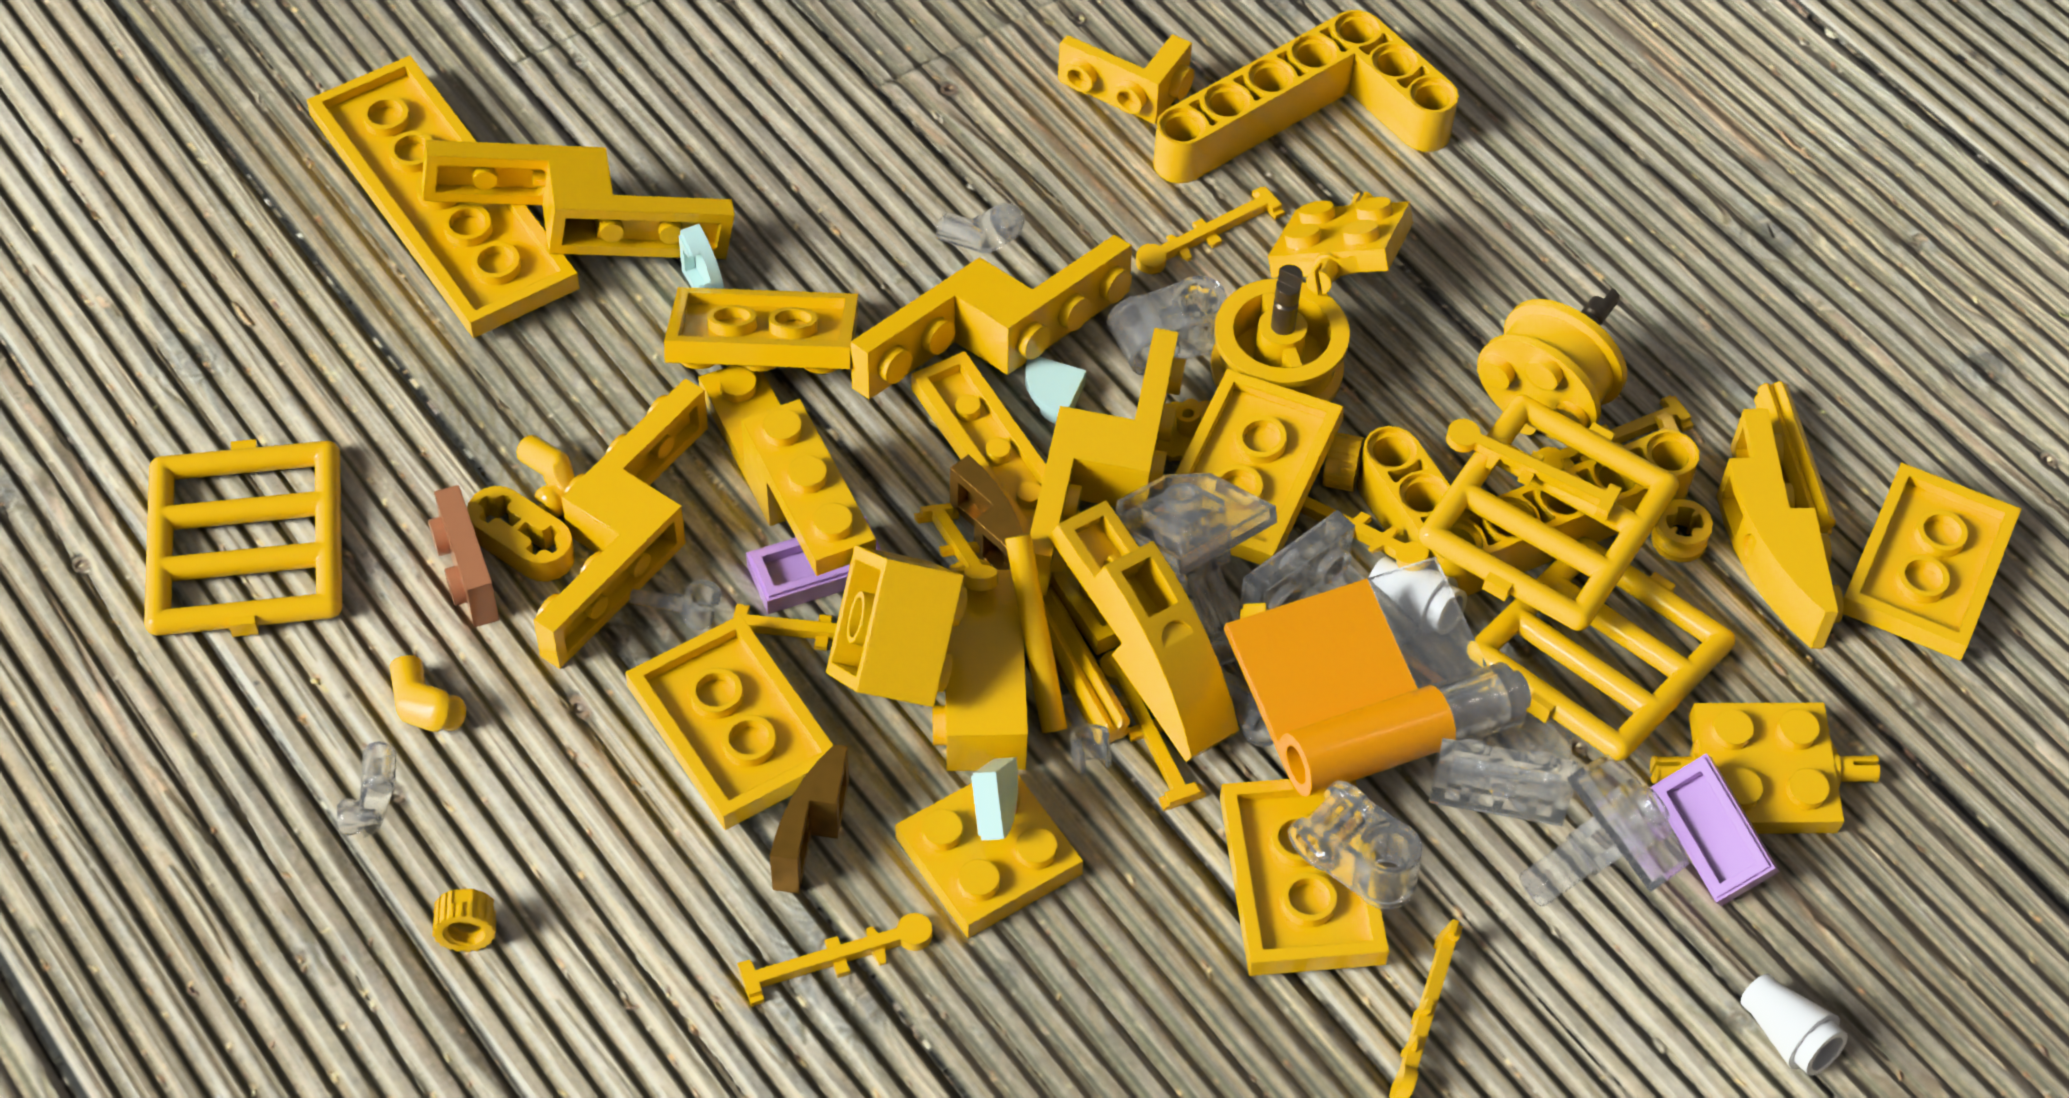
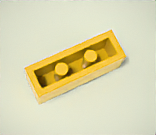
(987, 683)

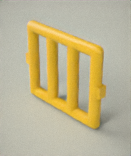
(1603, 570)
(244, 616)
(1647, 708)

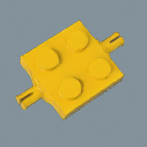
(1342, 239)
(1774, 762)

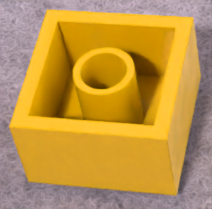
(896, 626)

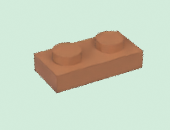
(469, 576)

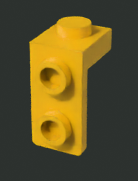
(1125, 85)

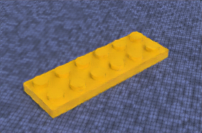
(479, 256)

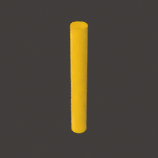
(1036, 633)

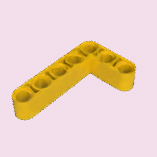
(1336, 58)
(1406, 485)

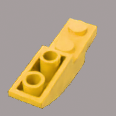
(1774, 539)
(1159, 631)

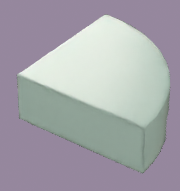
(698, 259)
(1053, 385)
(995, 797)

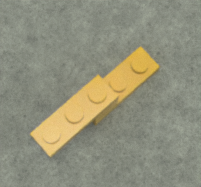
(575, 197)
(990, 316)
(1106, 455)
(787, 466)
(622, 522)

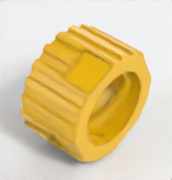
(1343, 462)
(464, 920)

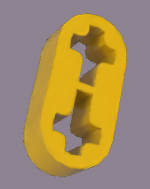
(527, 526)

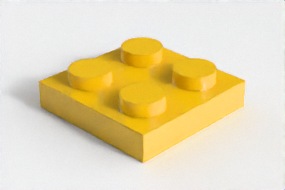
(987, 878)

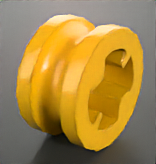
(1679, 547)

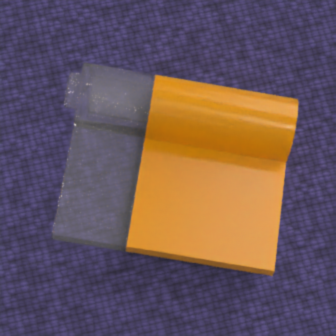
(1372, 676)

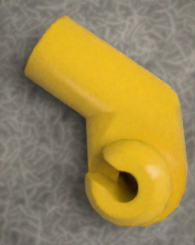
(552, 465)
(421, 703)

